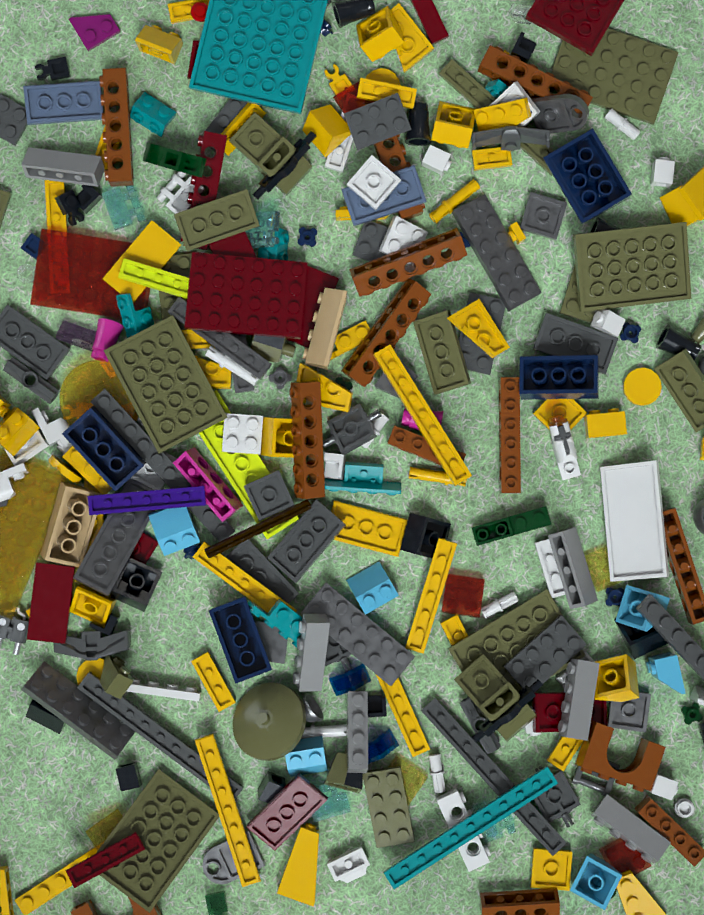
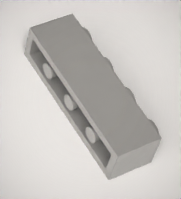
(63, 166)
(572, 568)
(312, 652)
(578, 699)
(357, 731)
(630, 829)

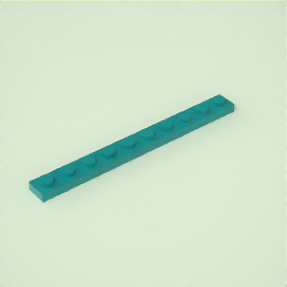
(470, 827)

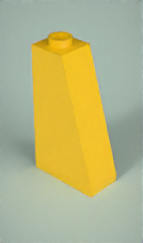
(301, 869)

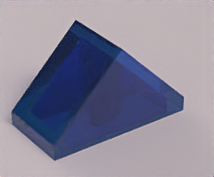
(350, 680)
(381, 746)

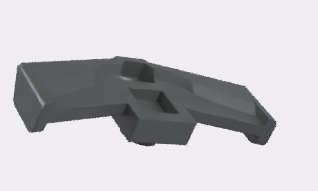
(511, 137)
(93, 646)

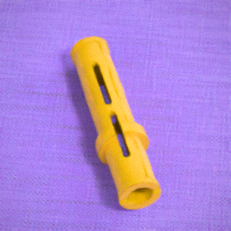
(451, 203)
(431, 475)

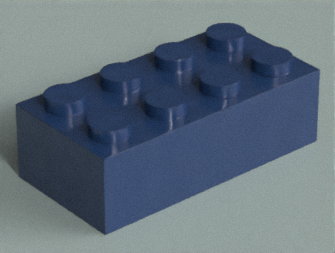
(559, 377)
(104, 448)
(240, 640)

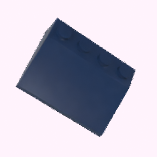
(587, 176)

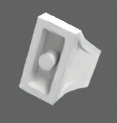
(349, 865)

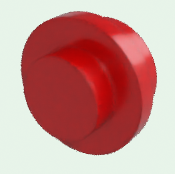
(199, 11)

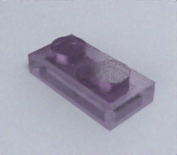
(76, 335)

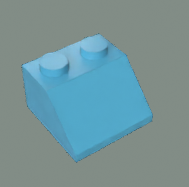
(174, 529)
(372, 588)
(629, 614)
(667, 670)
(307, 757)
(596, 881)

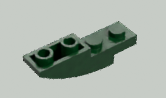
(174, 160)
(511, 525)

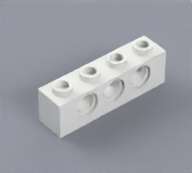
(447, 802)

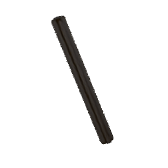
(257, 528)

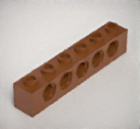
(530, 72)
(117, 78)
(398, 152)
(414, 253)
(386, 321)
(509, 435)
(314, 447)
(683, 568)

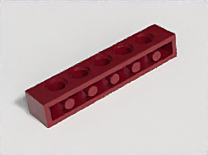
(218, 143)

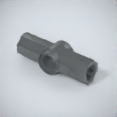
(22, 373)
(474, 714)

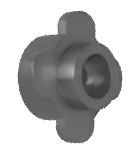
(280, 372)

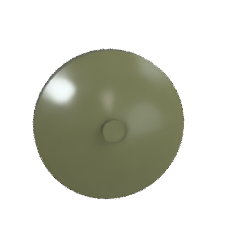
(269, 721)

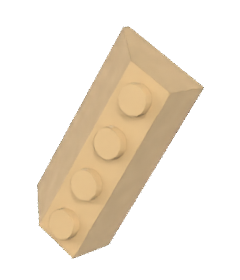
(326, 328)
(69, 526)

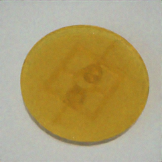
(85, 384)

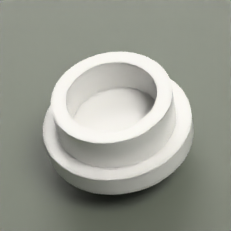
(684, 808)

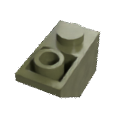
(115, 677)

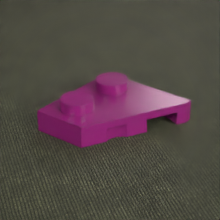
(94, 29)

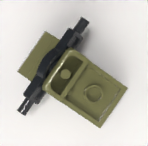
(273, 155)
(497, 699)

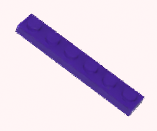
(147, 500)

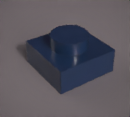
(31, 246)

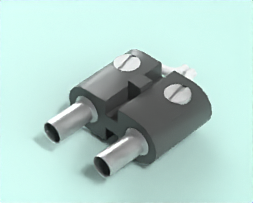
(15, 630)

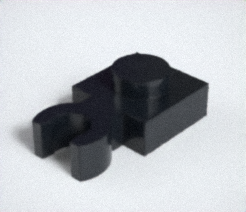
(56, 69)
(69, 205)

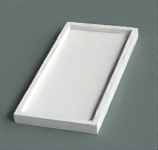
(634, 521)

